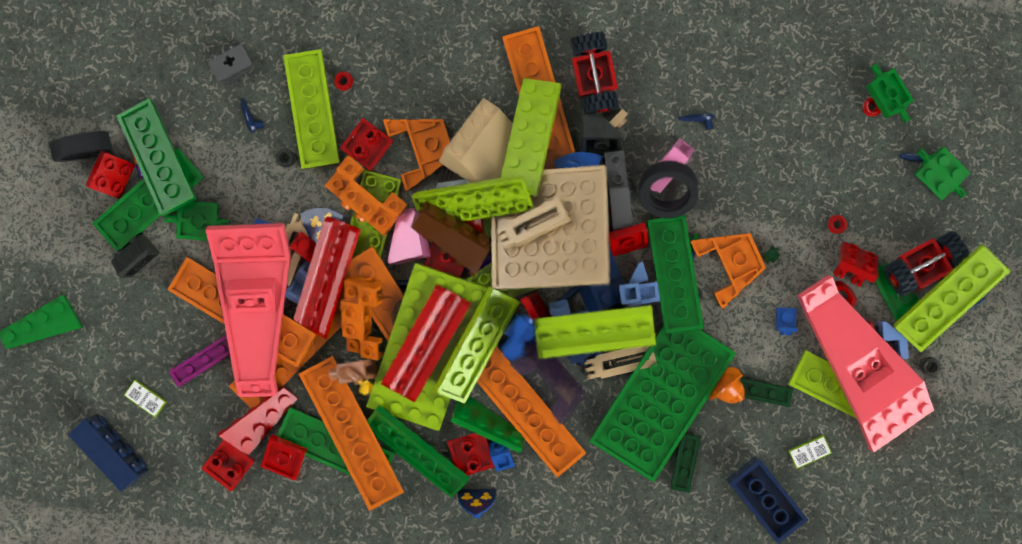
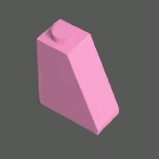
(679, 152)
(406, 242)

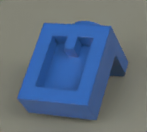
(786, 320)
(501, 456)

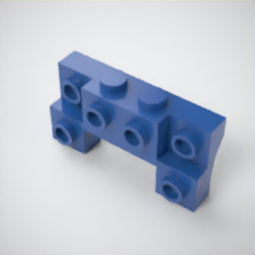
(517, 333)

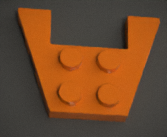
(428, 140)
(739, 258)

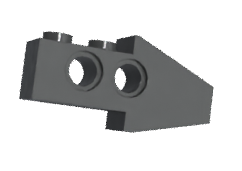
(618, 190)

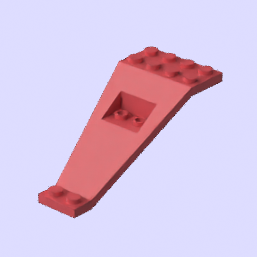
(249, 266)
(874, 378)

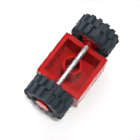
(594, 73)
(926, 264)

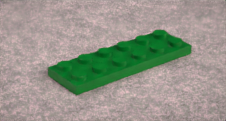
(156, 157)
(137, 209)
(675, 274)
(312, 434)
(416, 452)

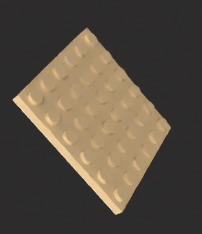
(569, 254)

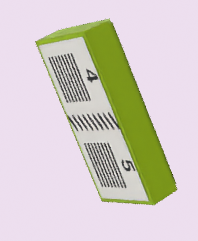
(145, 398)
(809, 451)

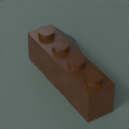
(452, 236)

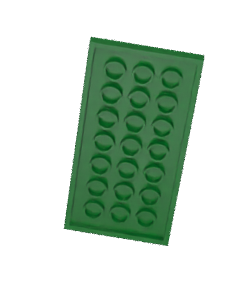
(662, 400)

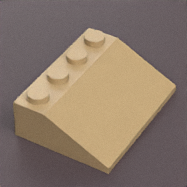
(479, 145)

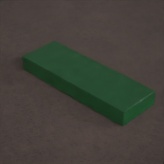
(767, 392)
(685, 463)

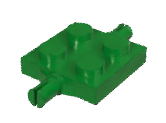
(889, 93)
(941, 173)
(194, 219)

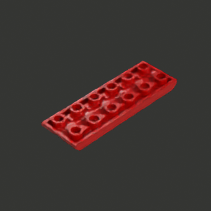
(326, 276)
(425, 343)

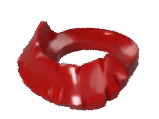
(851, 298)

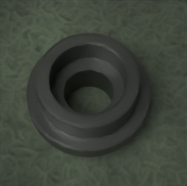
(279, 157)
(935, 366)

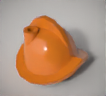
(729, 387)

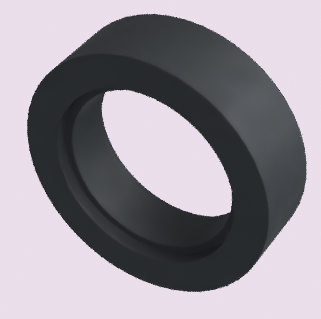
(80, 146)
(668, 169)

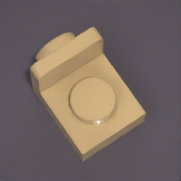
(619, 119)

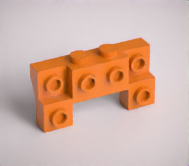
(362, 202)
(357, 317)

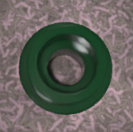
(772, 254)

